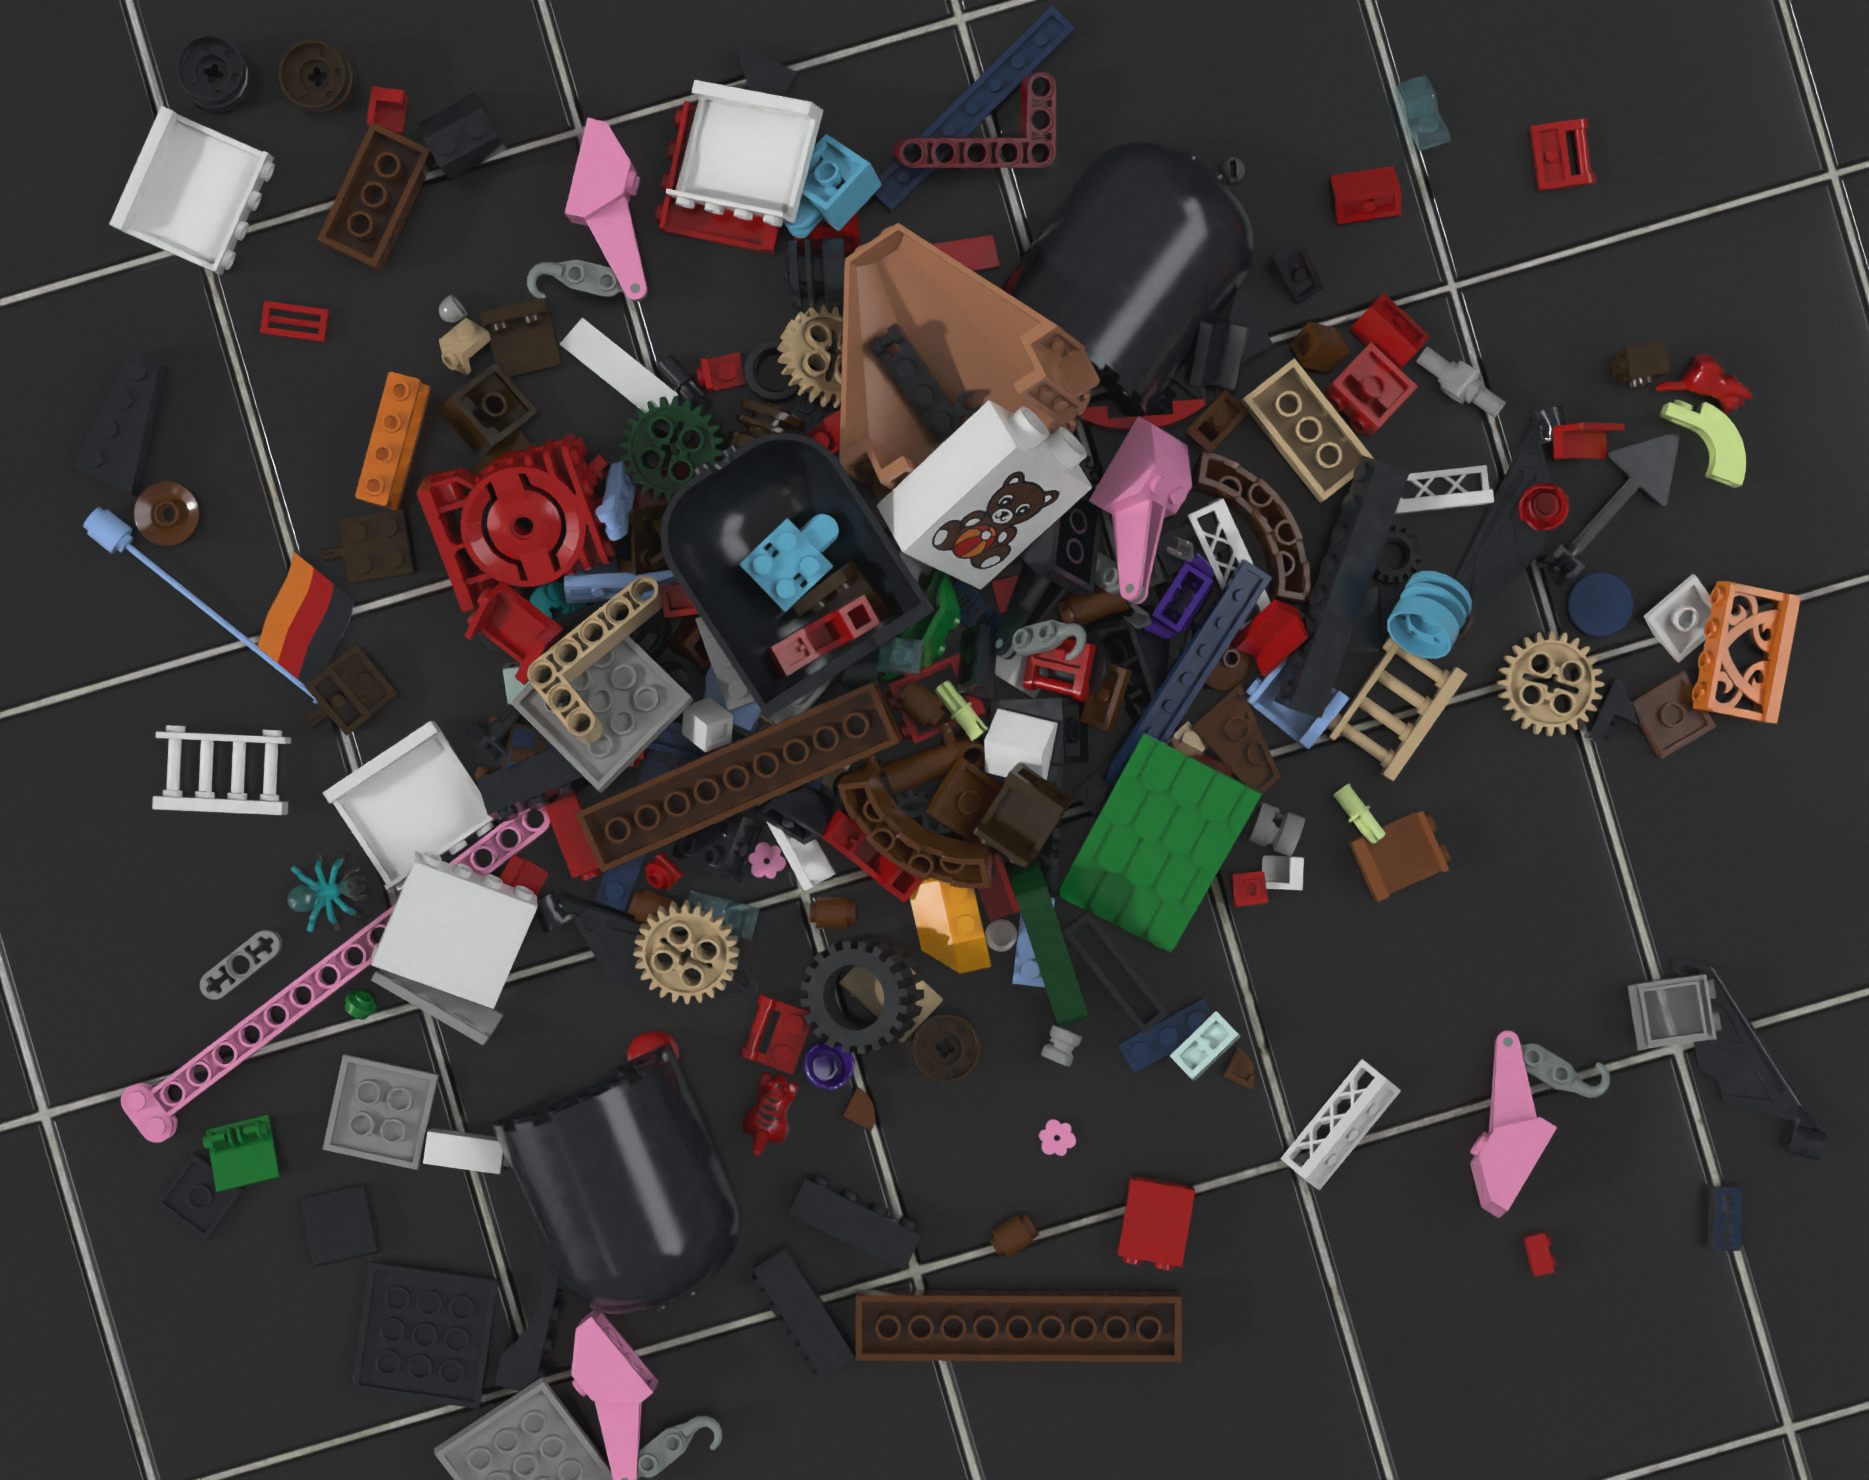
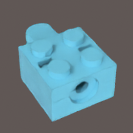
(834, 187)
(792, 558)

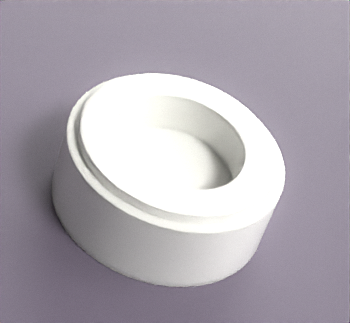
(1001, 935)

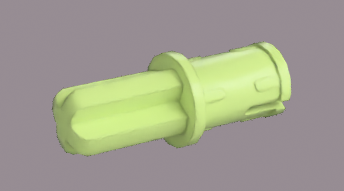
(961, 710)
(1359, 814)

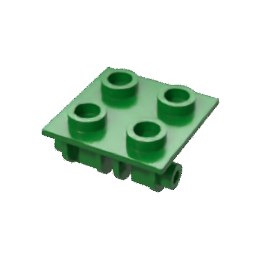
(242, 1153)

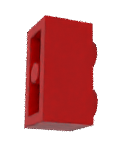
(1538, 1253)

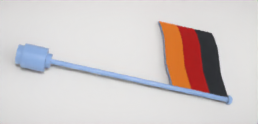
(300, 625)

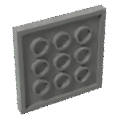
(628, 697)
(524, 1440)

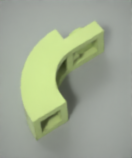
(1720, 435)

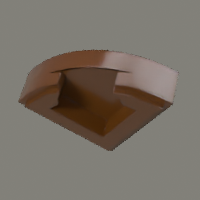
(1240, 1069)
(861, 1109)

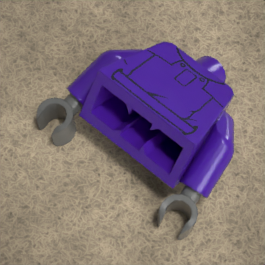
(1183, 598)

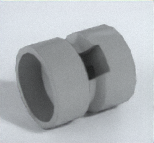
(1276, 829)

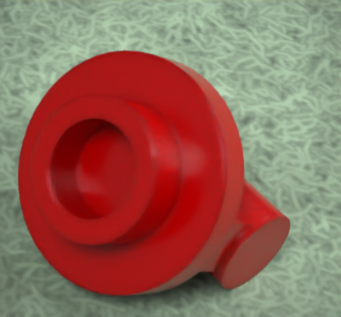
(662, 872)

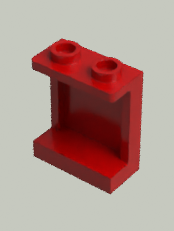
(513, 626)
(1156, 1222)

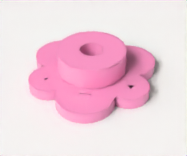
(764, 851)
(1060, 1146)

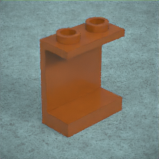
(1401, 856)

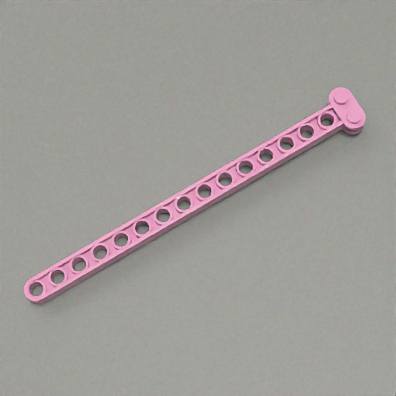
(152, 1107)

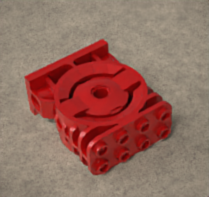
(519, 554)

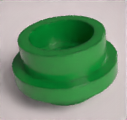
(360, 1004)

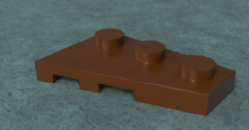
(1237, 740)

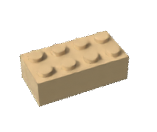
(1306, 430)

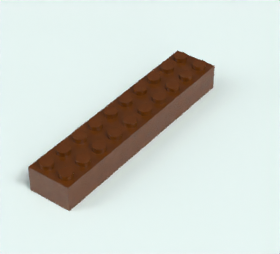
(739, 776)
(1018, 1325)

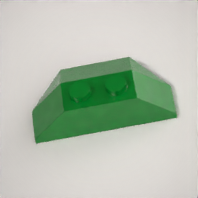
(937, 624)

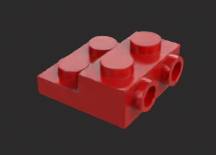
(1369, 390)

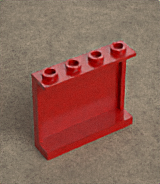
(699, 223)

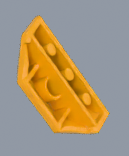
(950, 925)

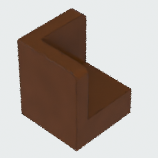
(1319, 347)

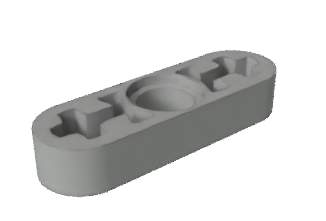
(254, 943)

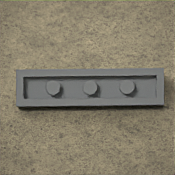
(459, 1013)

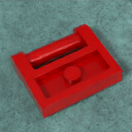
(1552, 155)
(1056, 660)
(786, 1040)

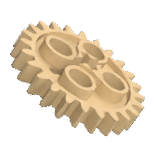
(801, 349)
(1542, 711)
(700, 928)

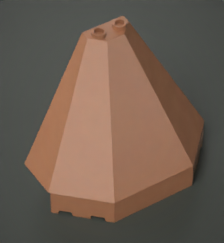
(967, 337)

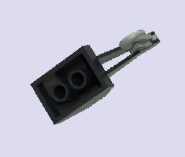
(1054, 562)

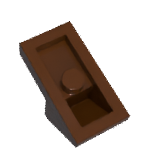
(1217, 421)

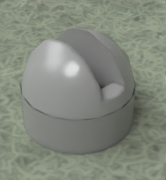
(451, 309)

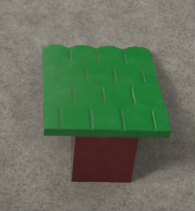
(1159, 840)

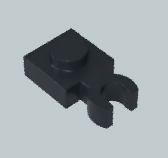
(947, 417)

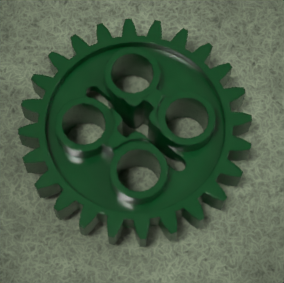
(645, 438)

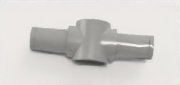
(1461, 382)

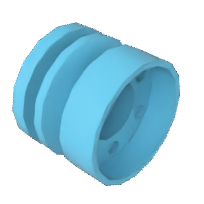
(1429, 614)

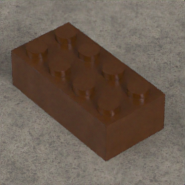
(376, 197)

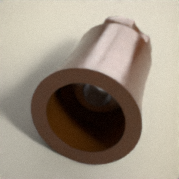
(1091, 606)

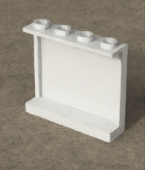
(747, 153)
(192, 191)
(411, 802)
(455, 929)

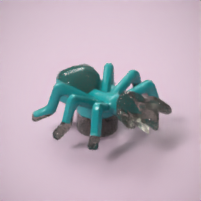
(324, 892)

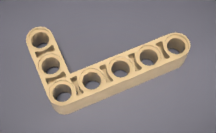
(589, 652)

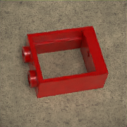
(908, 726)

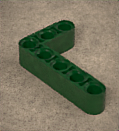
(1047, 942)

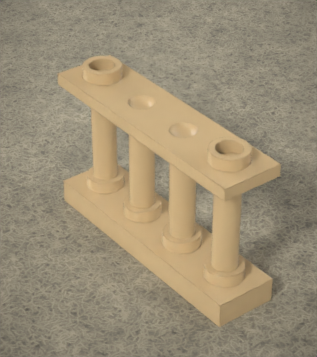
(1409, 734)

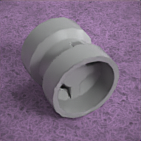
(1061, 1045)

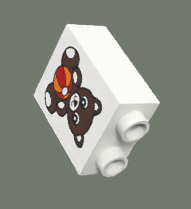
(986, 493)

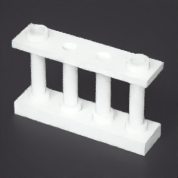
(205, 798)

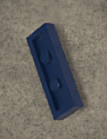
(1165, 1036)

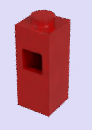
(571, 837)

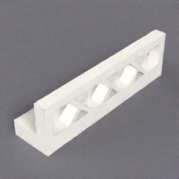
(1449, 500)
(1231, 538)
(806, 860)
(1349, 1129)

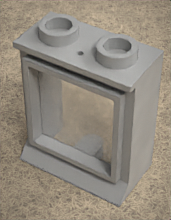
(1673, 1011)

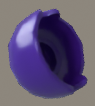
(828, 1067)

